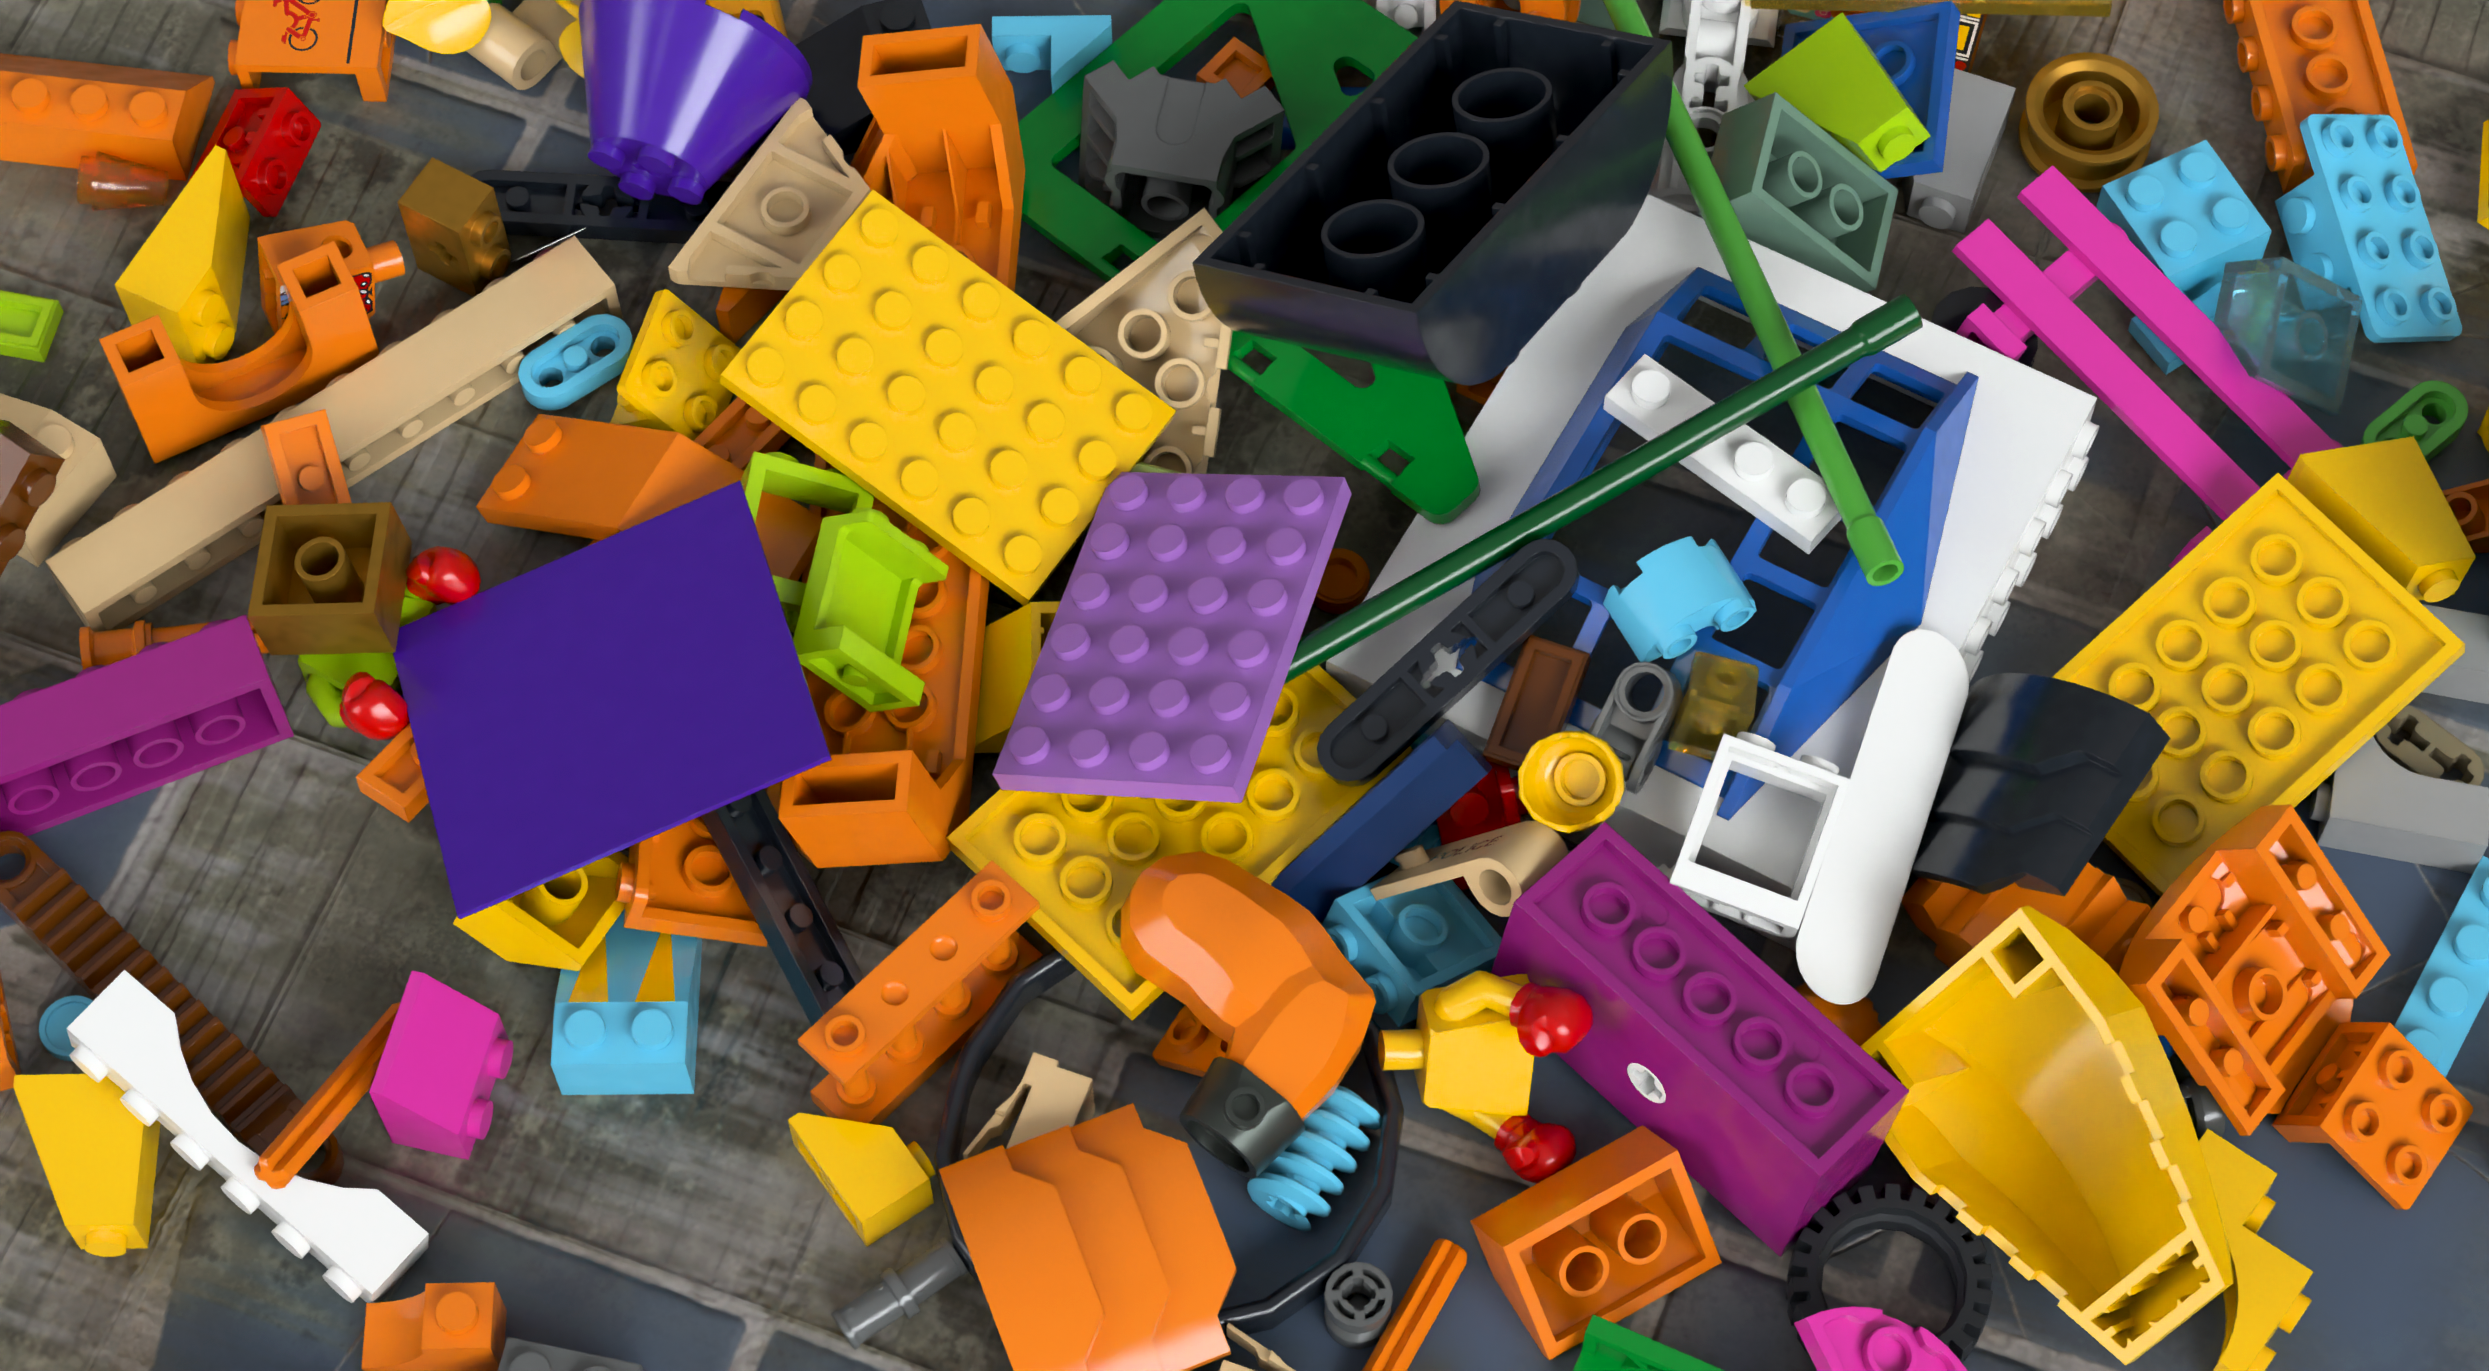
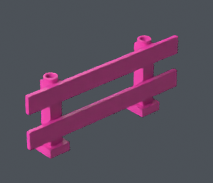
(2044, 306)

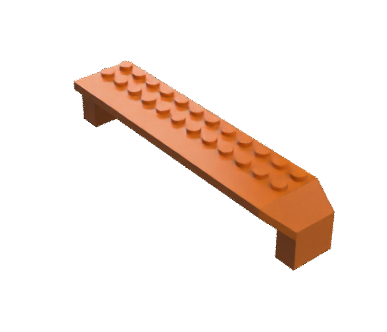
(953, 162)

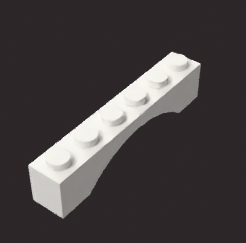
(349, 1230)

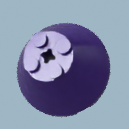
(682, 91)

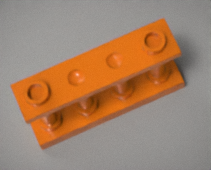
(921, 1000)

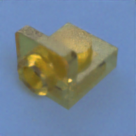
(1716, 703)

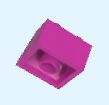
(440, 1069)

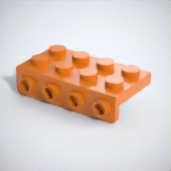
(2309, 62)
(685, 887)

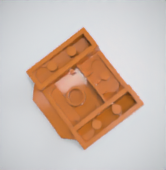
(2253, 962)
(1096, 1248)

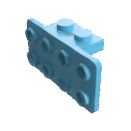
(2368, 228)

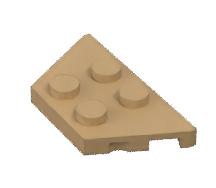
(775, 211)

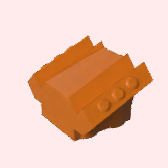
(1962, 918)

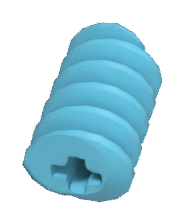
(1296, 1177)

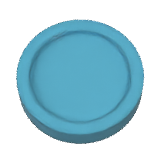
(56, 1020)

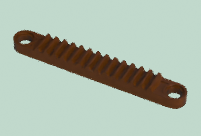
(98, 949)

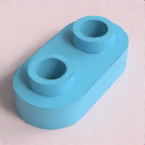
(573, 361)

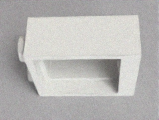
(1738, 899)

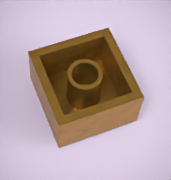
(330, 578)

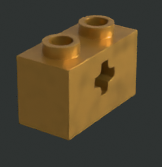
(455, 228)

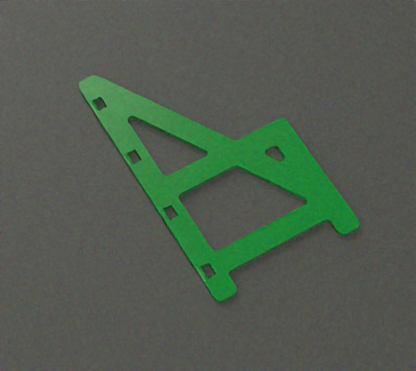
(1304, 50)

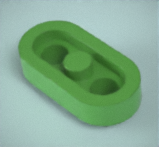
(2407, 419)

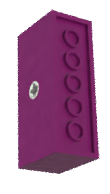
(1702, 1038)

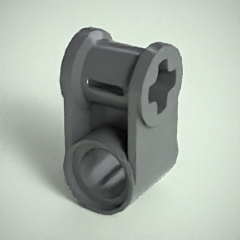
(1636, 731)

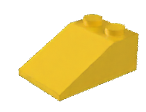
(194, 265)

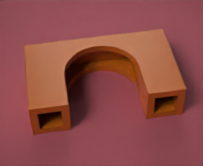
(192, 403)

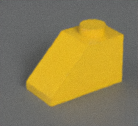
(865, 1171)

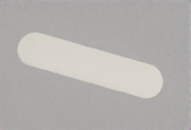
(1882, 817)

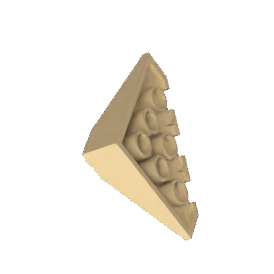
(1165, 339)

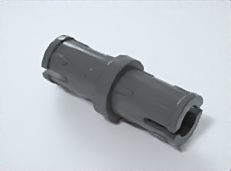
(899, 1293)

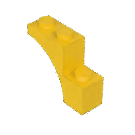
(2265, 1279)

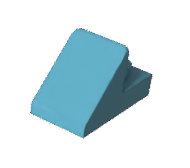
(1050, 43)

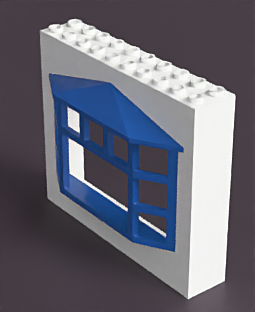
(1959, 507)

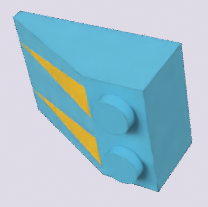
(629, 1016)

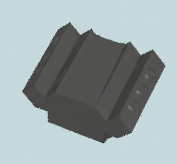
(1173, 145)

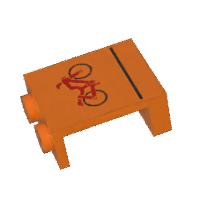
(313, 39)

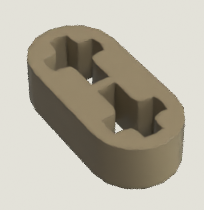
(2430, 748)

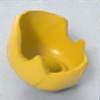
(1571, 781)

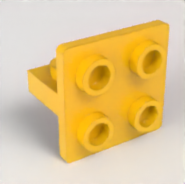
(674, 371)

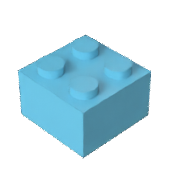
(2187, 217)

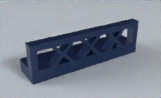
(1384, 820)

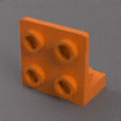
(2377, 1109)

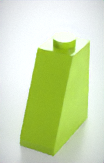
(1845, 93)

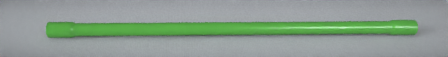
(1865, 530)

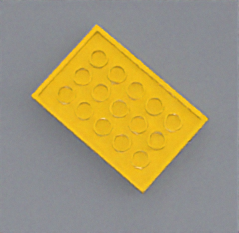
(947, 397)
(2262, 667)
(1089, 849)

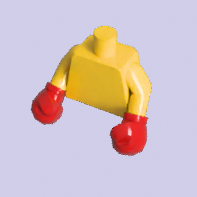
(1478, 1058)

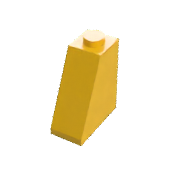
(2391, 510)
(93, 1157)

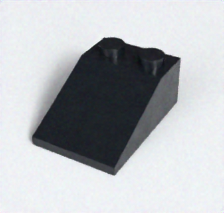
(835, 65)

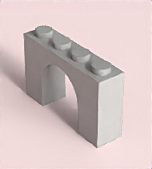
(2405, 816)

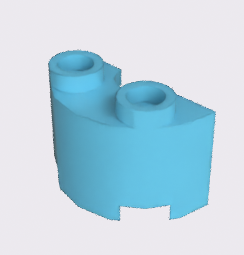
(1676, 596)

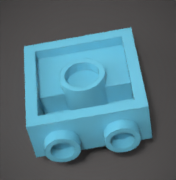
(1411, 942)

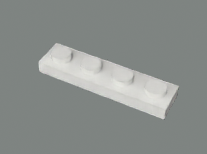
(1738, 464)

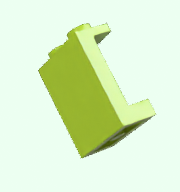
(862, 608)

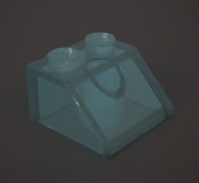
(2290, 328)

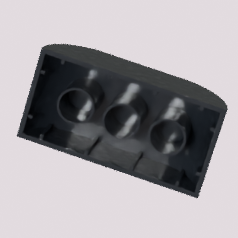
(1452, 197)

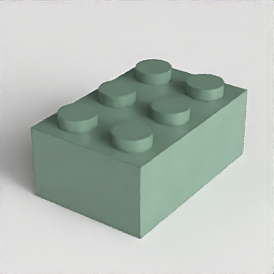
(1804, 191)

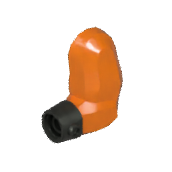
(1260, 980)

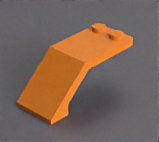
(611, 476)

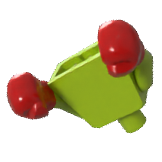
(365, 688)

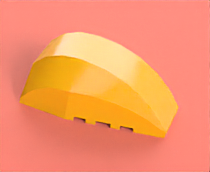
(2059, 1131)

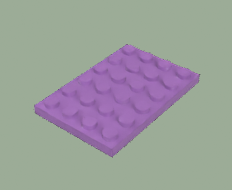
(1174, 636)

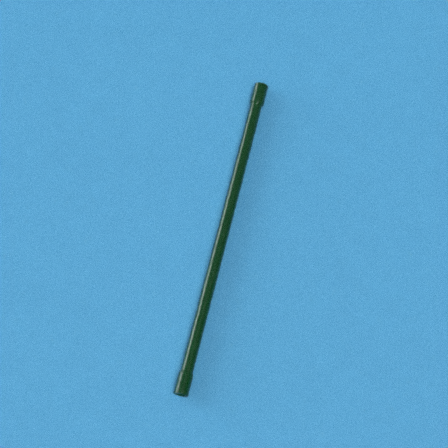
(1863, 338)

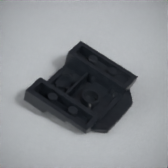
(2033, 783)

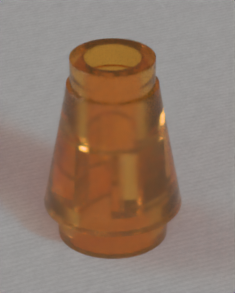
(119, 183)

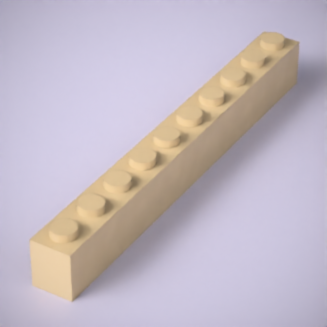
(374, 417)

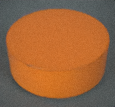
(1343, 582)

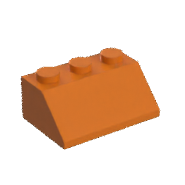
(1597, 1239)

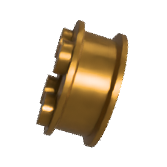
(2094, 90)

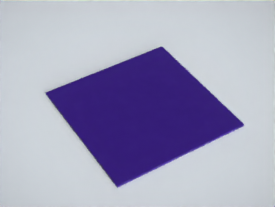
(605, 699)

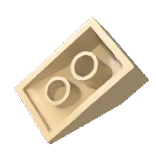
(78, 483)

